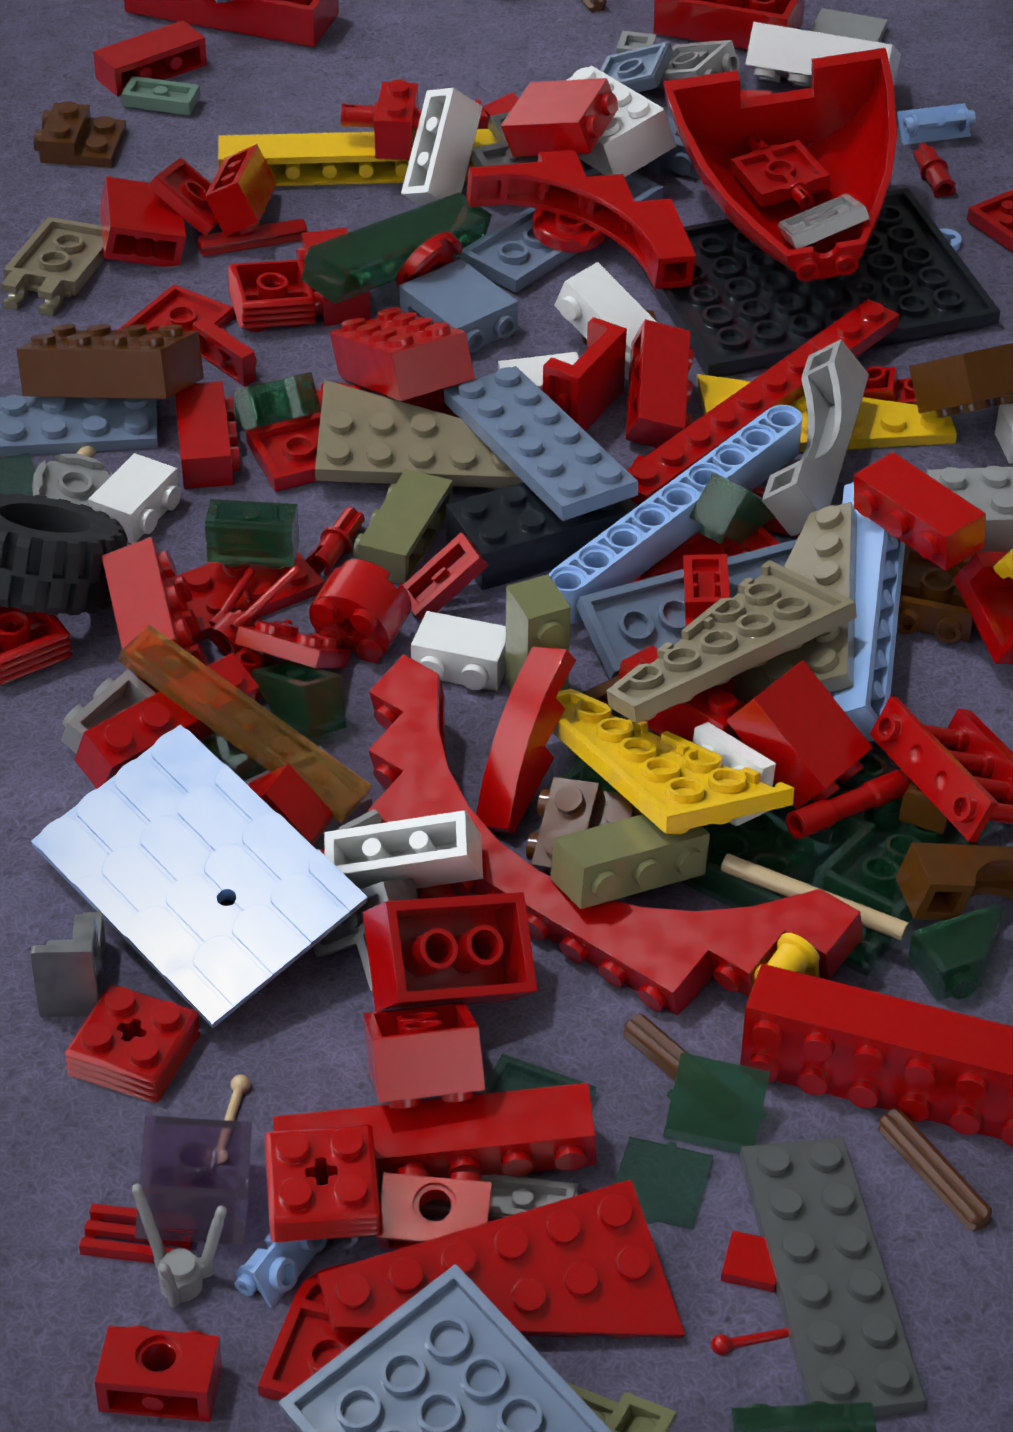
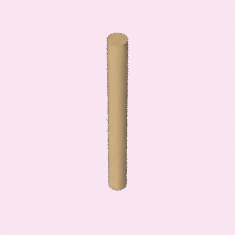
(790, 887)

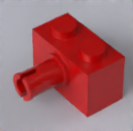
(392, 117)

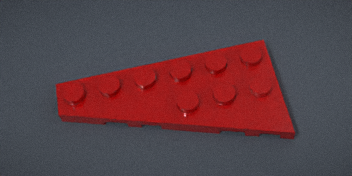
(548, 1270)

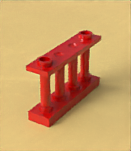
(957, 767)

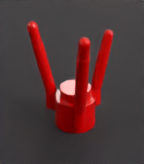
(226, 623)

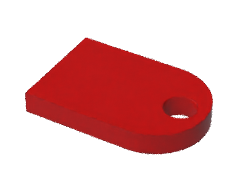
(303, 1342)

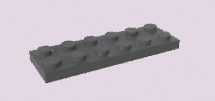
(830, 1276)

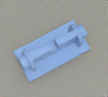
(935, 123)
(276, 1269)

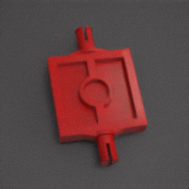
(780, 173)

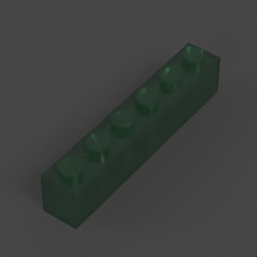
(377, 251)

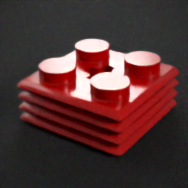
(271, 295)
(30, 642)
(133, 1043)
(312, 1211)

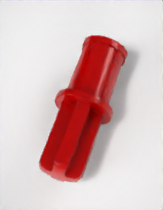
(934, 171)
(336, 541)

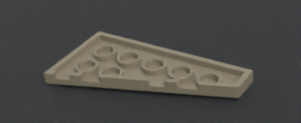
(379, 437)
(828, 557)
(730, 637)

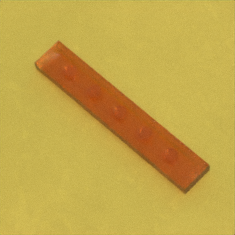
(241, 719)

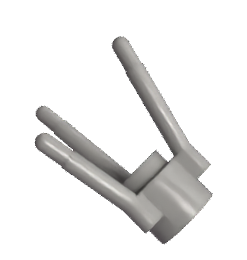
(179, 1269)

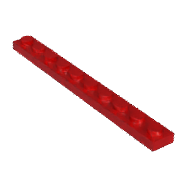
(774, 387)

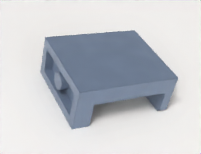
(464, 300)

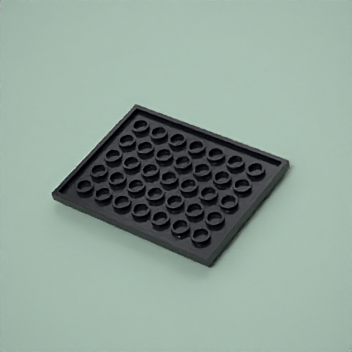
(755, 310)

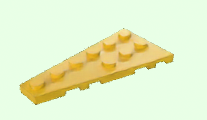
(877, 422)
(666, 775)

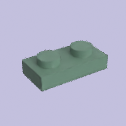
(160, 95)

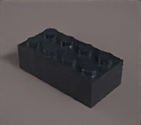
(521, 533)

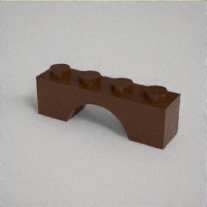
(944, 876)

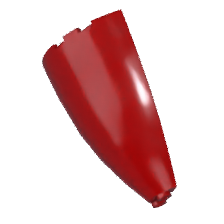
(840, 120)

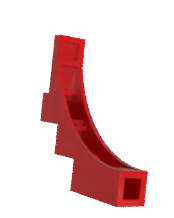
(559, 185)

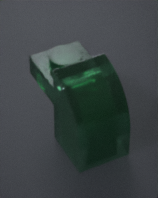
(276, 401)

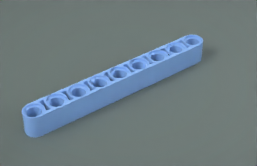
(663, 519)

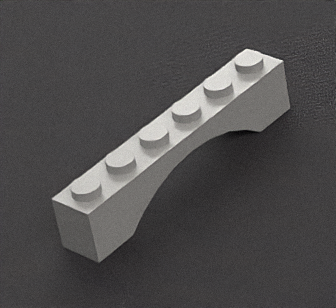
(833, 394)

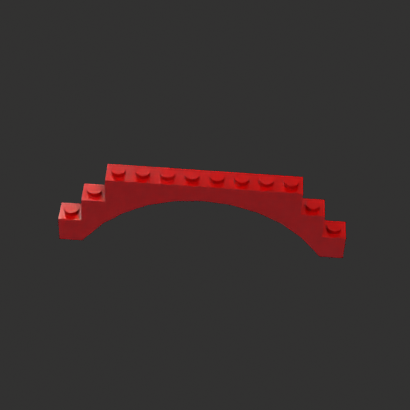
(651, 950)

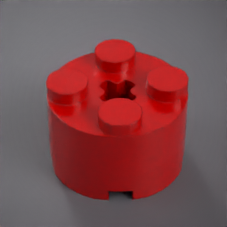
(361, 609)

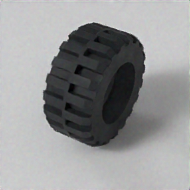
(55, 555)

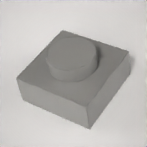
(634, 40)

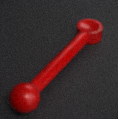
(722, 1344)

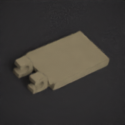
(53, 263)

